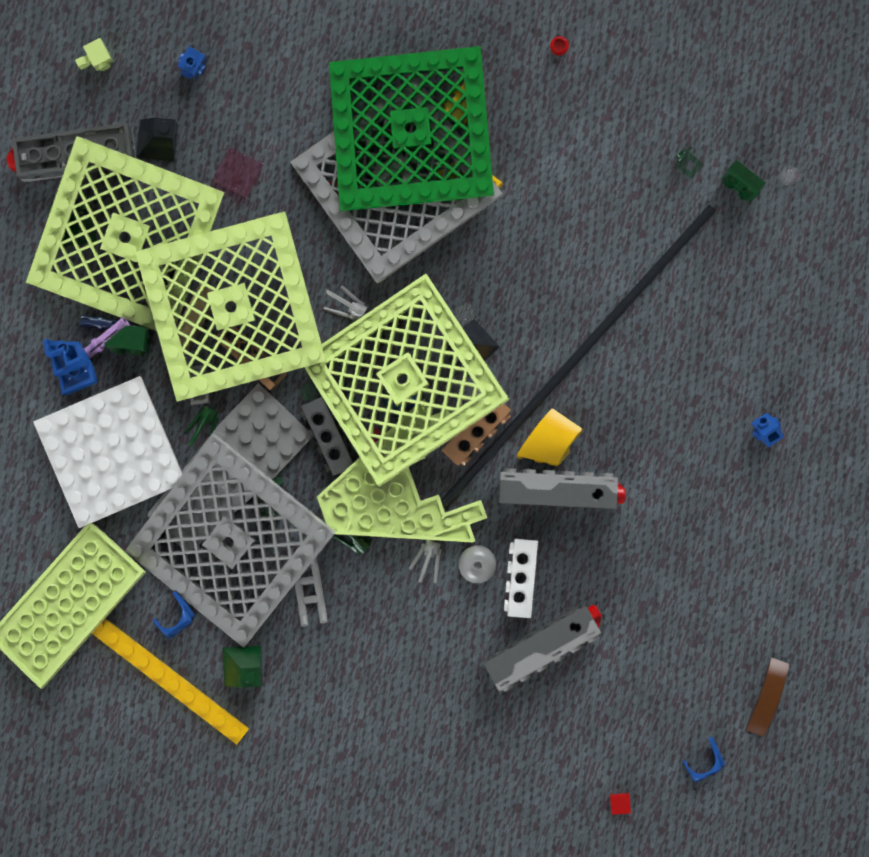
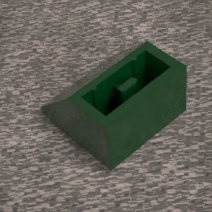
(131, 339)

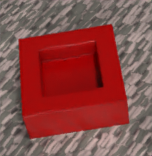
(620, 803)

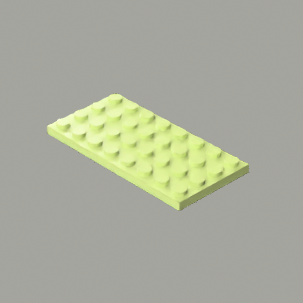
(67, 604)

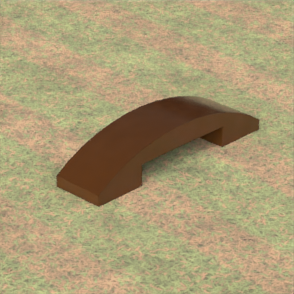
(768, 697)

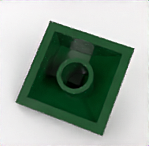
(242, 666)

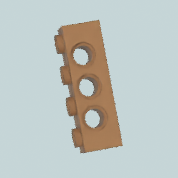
(462, 457)

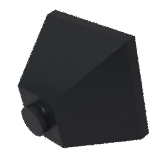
(157, 139)
(480, 338)

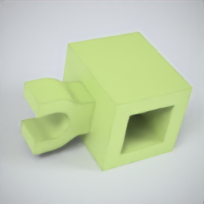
(96, 55)

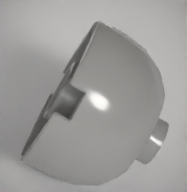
(477, 564)

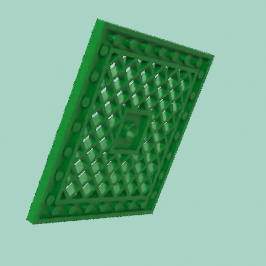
(395, 66)

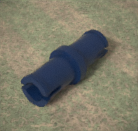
(97, 322)

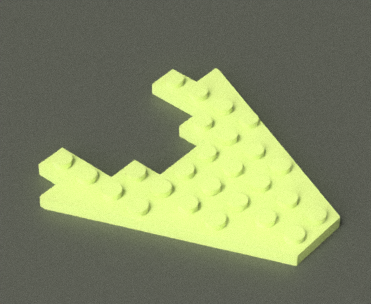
(394, 510)

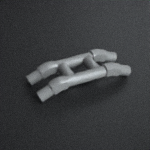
(318, 598)

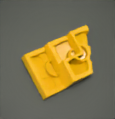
(550, 439)

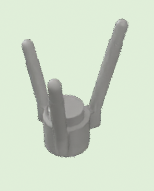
(356, 309)
(430, 549)

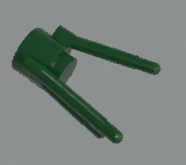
(206, 416)
(360, 544)

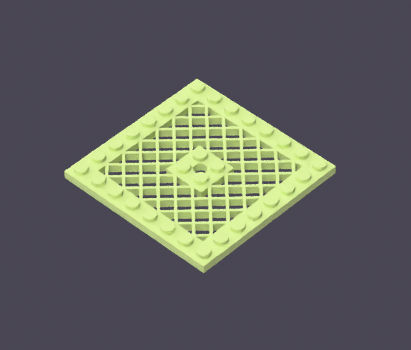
(64, 204)
(163, 314)
(491, 394)

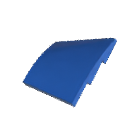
(70, 365)

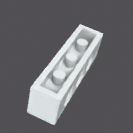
(523, 608)

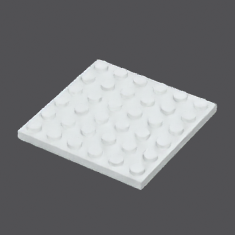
(109, 451)

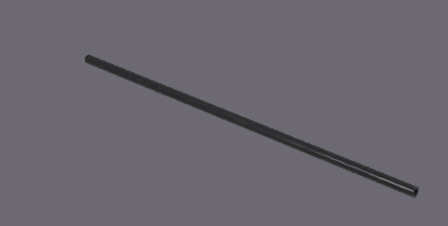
(578, 355)

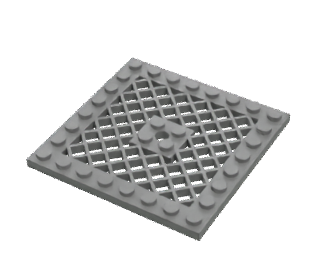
(425, 235)
(260, 486)

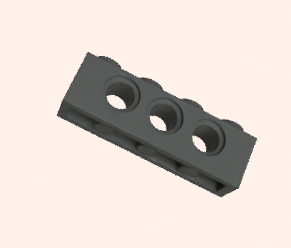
(319, 407)

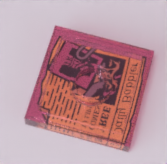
(237, 172)

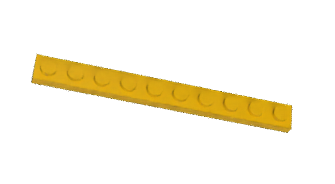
(170, 681)

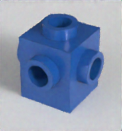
(195, 58)
(767, 430)

